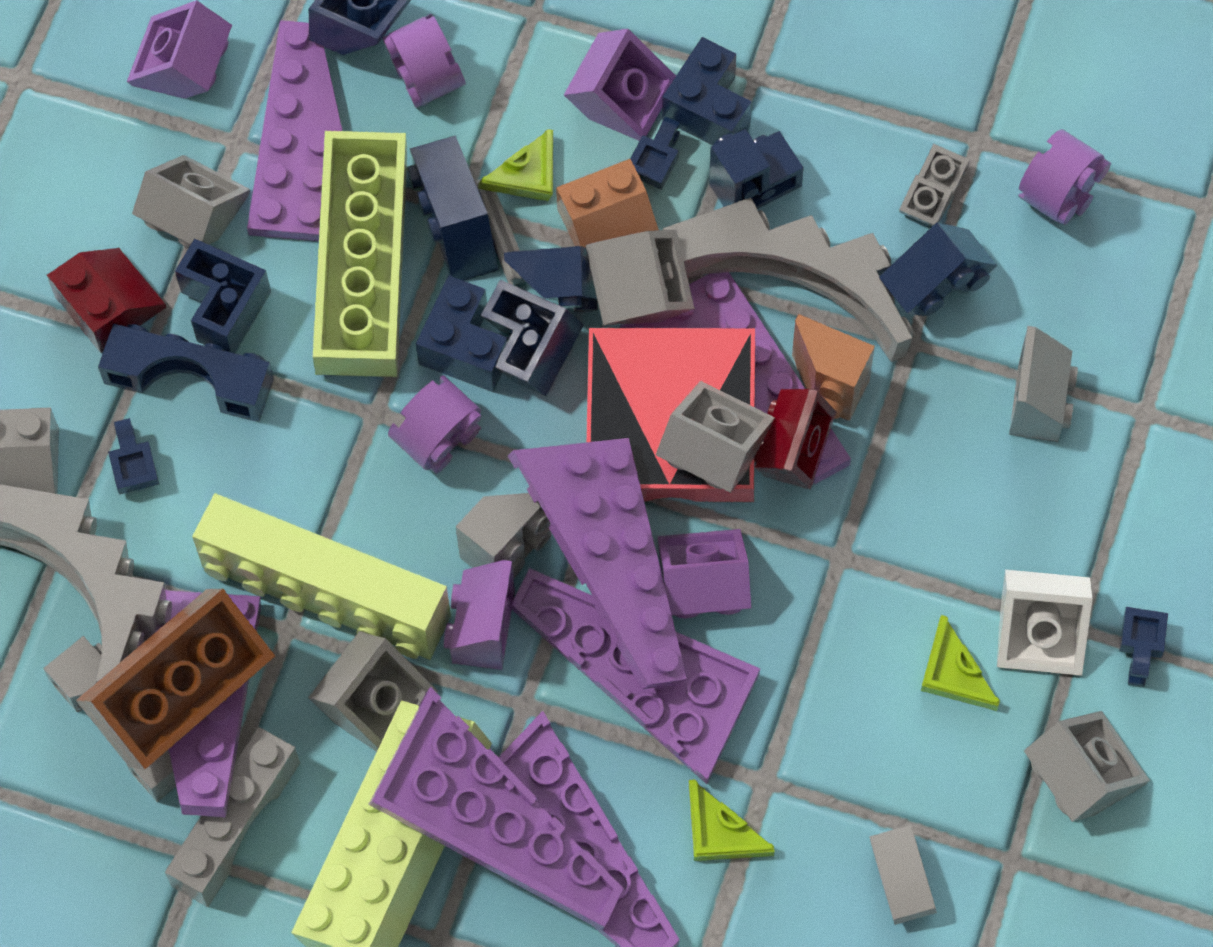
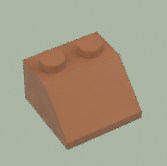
(605, 205)
(832, 364)

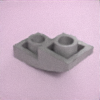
(934, 185)
(902, 874)

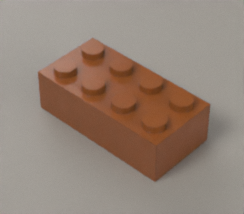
(176, 678)

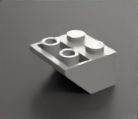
(640, 277)
(502, 530)

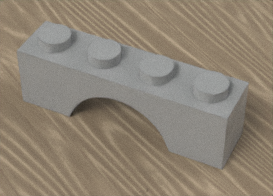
(76, 673)
(212, 844)

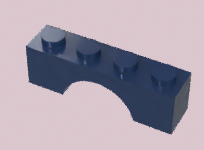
(139, 358)

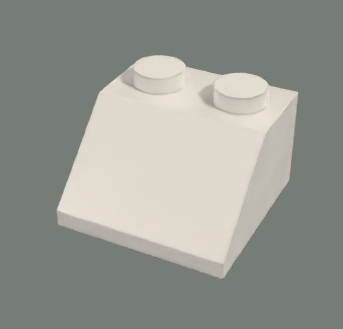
(1044, 622)

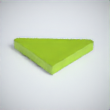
(526, 172)
(954, 672)
(720, 831)

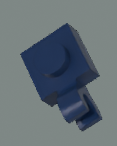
(657, 157)
(133, 462)
(1144, 638)

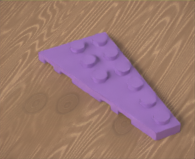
(292, 140)
(723, 305)
(606, 536)
(686, 717)
(207, 753)
(551, 776)
(476, 806)

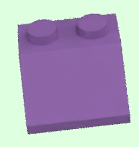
(181, 51)
(620, 84)
(705, 572)
(481, 616)

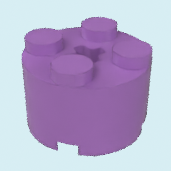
(424, 60)
(1063, 177)
(436, 423)

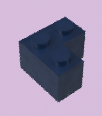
(701, 95)
(753, 168)
(934, 266)
(228, 292)
(538, 334)
(456, 342)

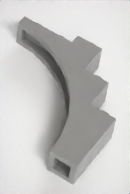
(848, 274)
(63, 537)

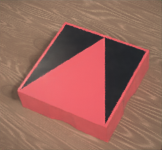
(645, 376)

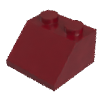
(102, 291)
(796, 437)

